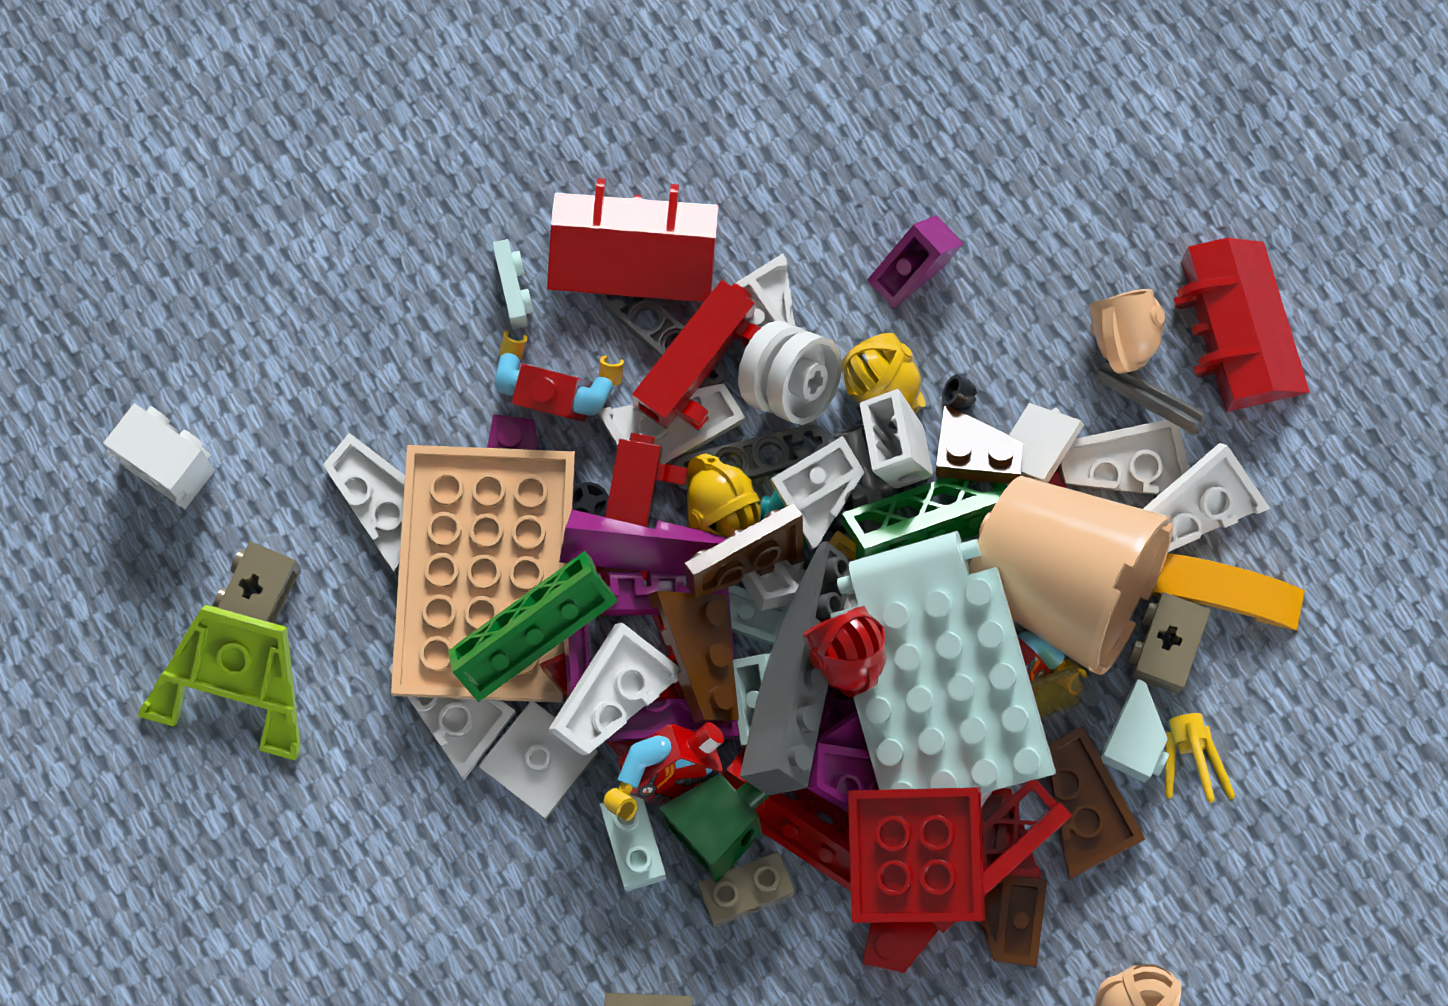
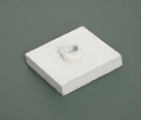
(535, 761)

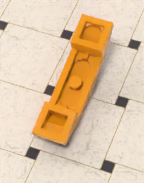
(1231, 590)

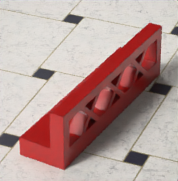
(799, 828)
(1024, 844)

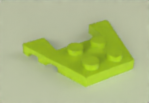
(237, 661)

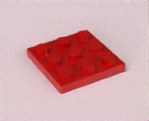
(916, 855)

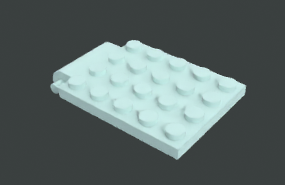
(954, 680)

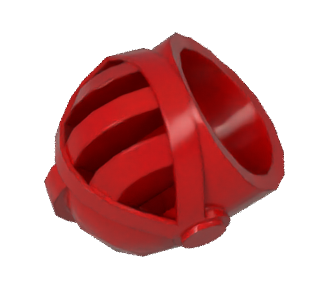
(848, 650)

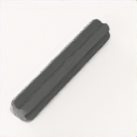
(1153, 398)

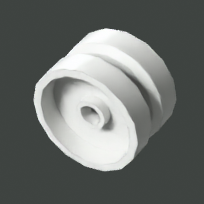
(789, 372)

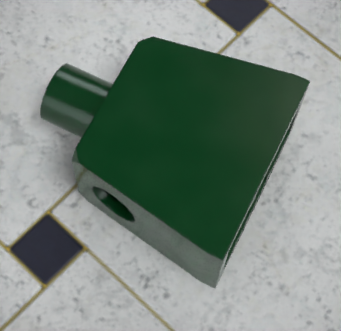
(715, 822)

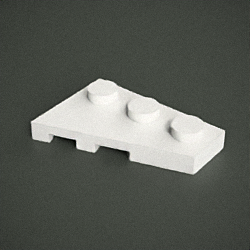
(679, 436)
(1127, 459)
(373, 492)
(1208, 497)
(613, 688)
(463, 726)

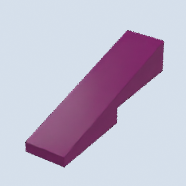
(633, 546)

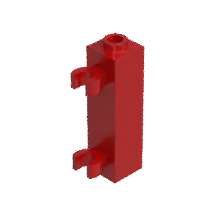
(693, 356)
(635, 483)

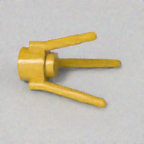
(1193, 737)

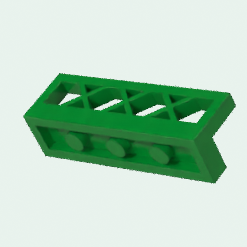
(933, 520)
(530, 627)

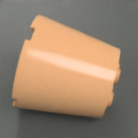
(1073, 566)

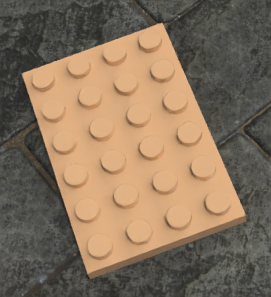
(472, 543)

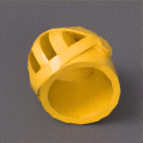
(888, 368)
(720, 496)

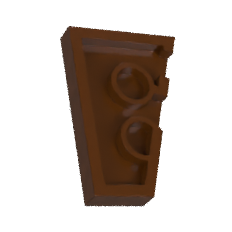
(756, 548)
(702, 645)
(1100, 818)

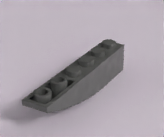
(792, 689)

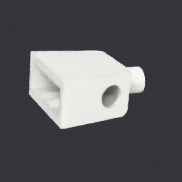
(900, 454)

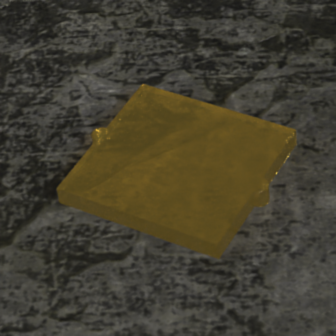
(1057, 691)

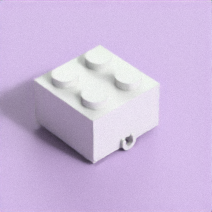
(159, 455)

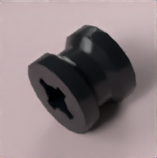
(587, 496)

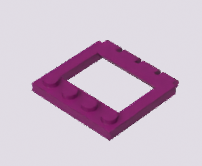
(633, 600)

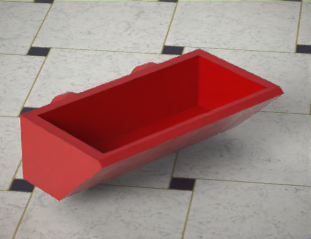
(632, 246)
(1241, 323)

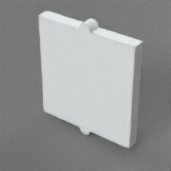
(1045, 440)

